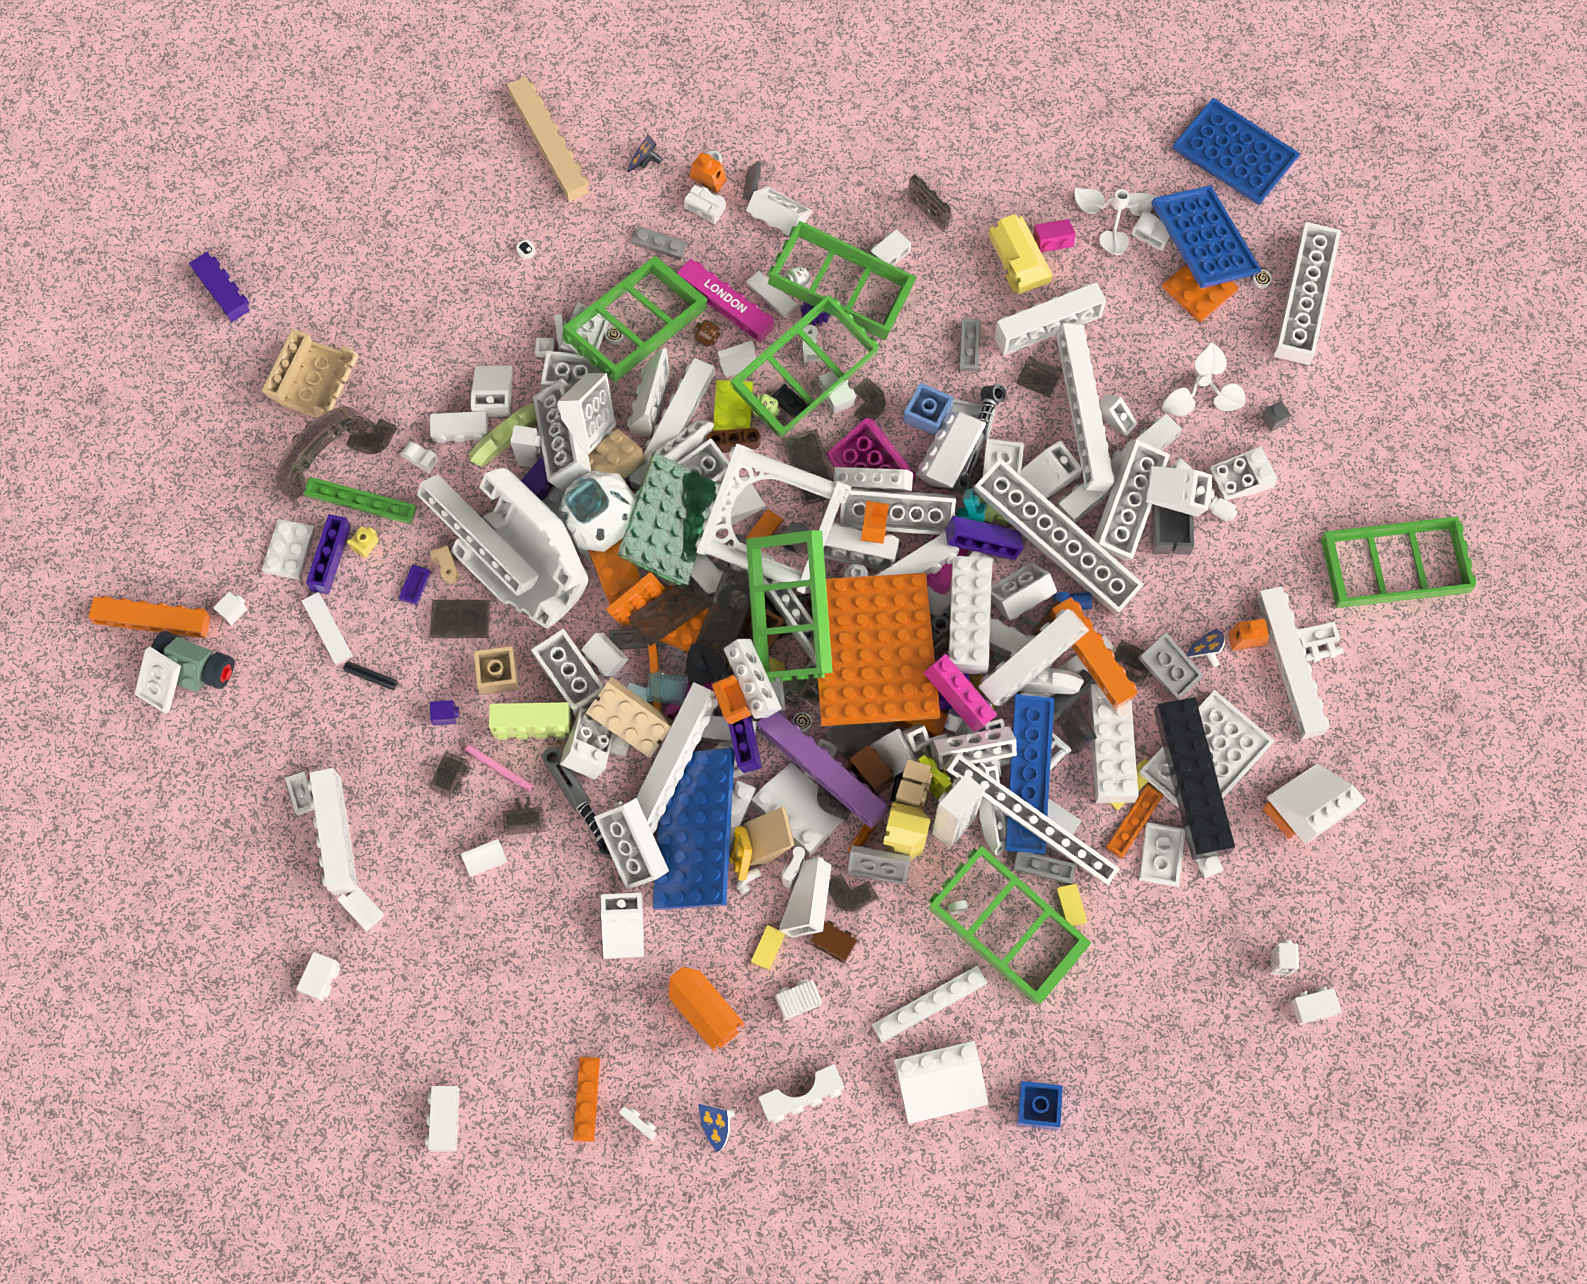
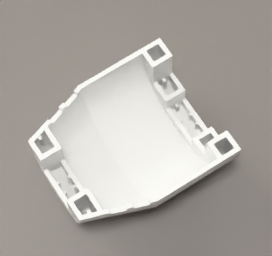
(541, 542)

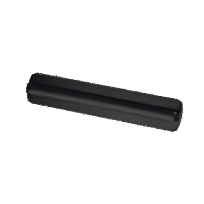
(370, 675)

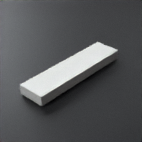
(327, 628)

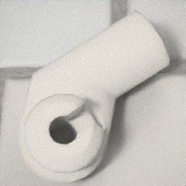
(742, 884)

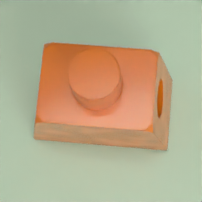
(708, 172)
(1251, 634)

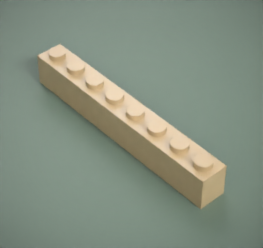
(547, 138)

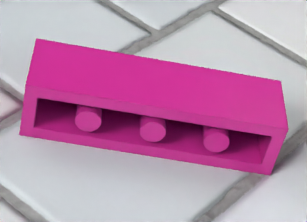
(960, 693)

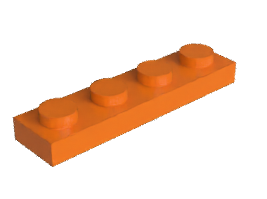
(586, 1099)

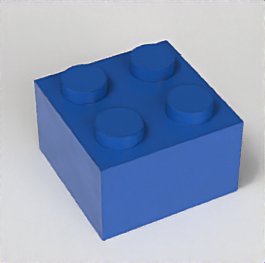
(1039, 1105)

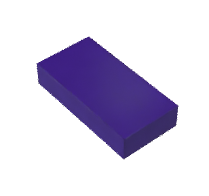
(414, 585)

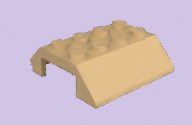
(309, 375)

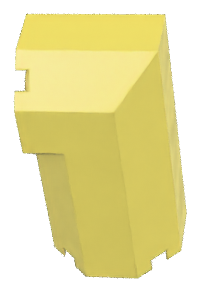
(1019, 254)
(906, 830)

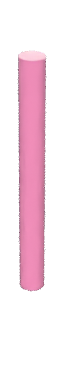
(498, 767)

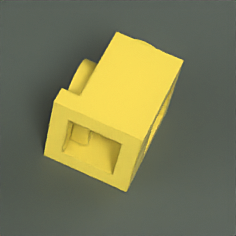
(364, 546)

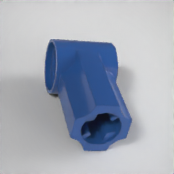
(1084, 599)

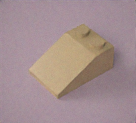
(769, 836)

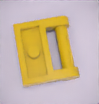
(741, 853)

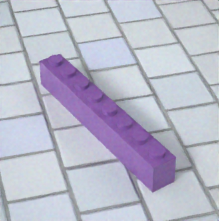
(823, 768)

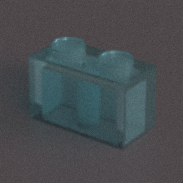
(667, 688)

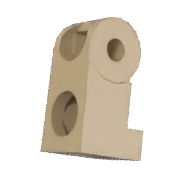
(448, 569)

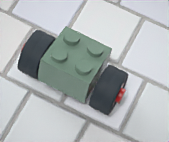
(195, 661)

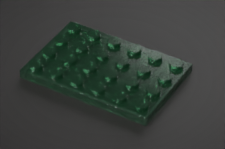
(668, 519)

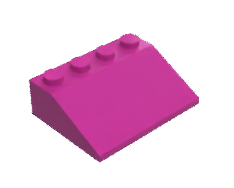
(867, 448)

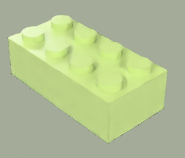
(530, 720)

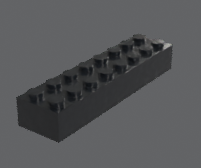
(1194, 778)

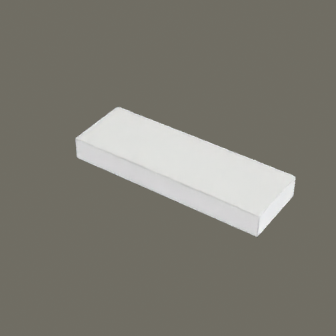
(774, 297)

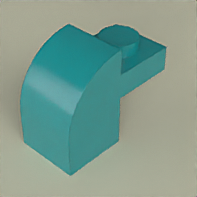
(974, 509)

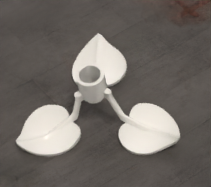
(1091, 200)
(1208, 362)

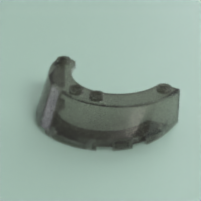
(311, 442)

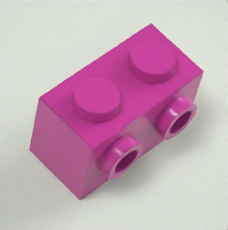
(1054, 235)

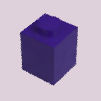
(444, 712)

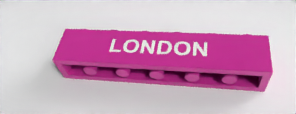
(727, 301)

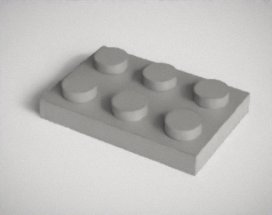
(1170, 666)
(878, 865)

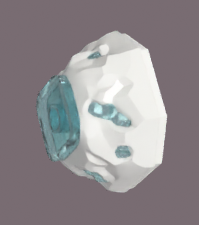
(604, 520)

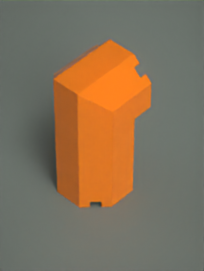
(703, 1007)

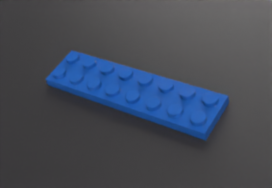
(1031, 767)

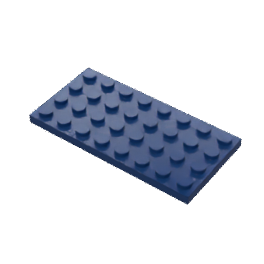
(697, 834)

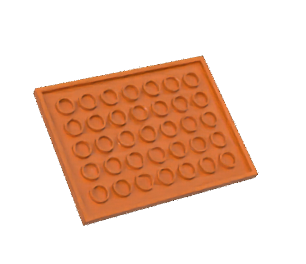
(878, 651)

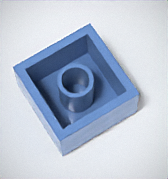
(928, 409)

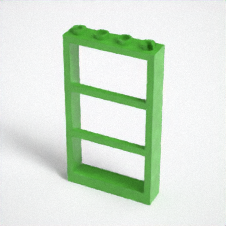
(853, 255)
(666, 275)
(847, 320)
(1459, 544)
(818, 596)
(1001, 966)

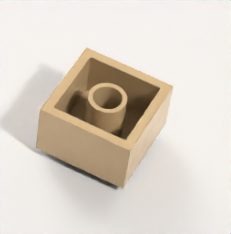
(496, 670)

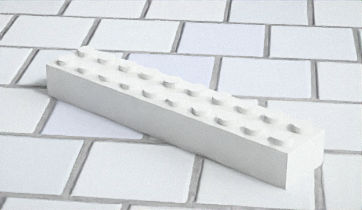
(1057, 537)

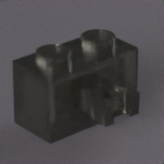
(799, 691)
(450, 775)
(524, 820)

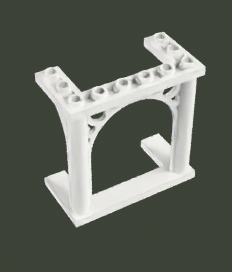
(745, 458)

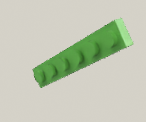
(360, 500)

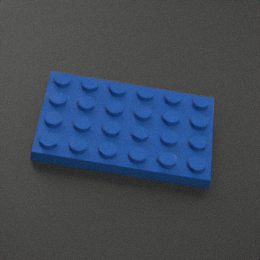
(1236, 151)
(1206, 236)

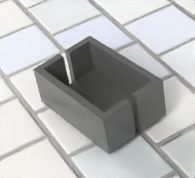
(1171, 531)

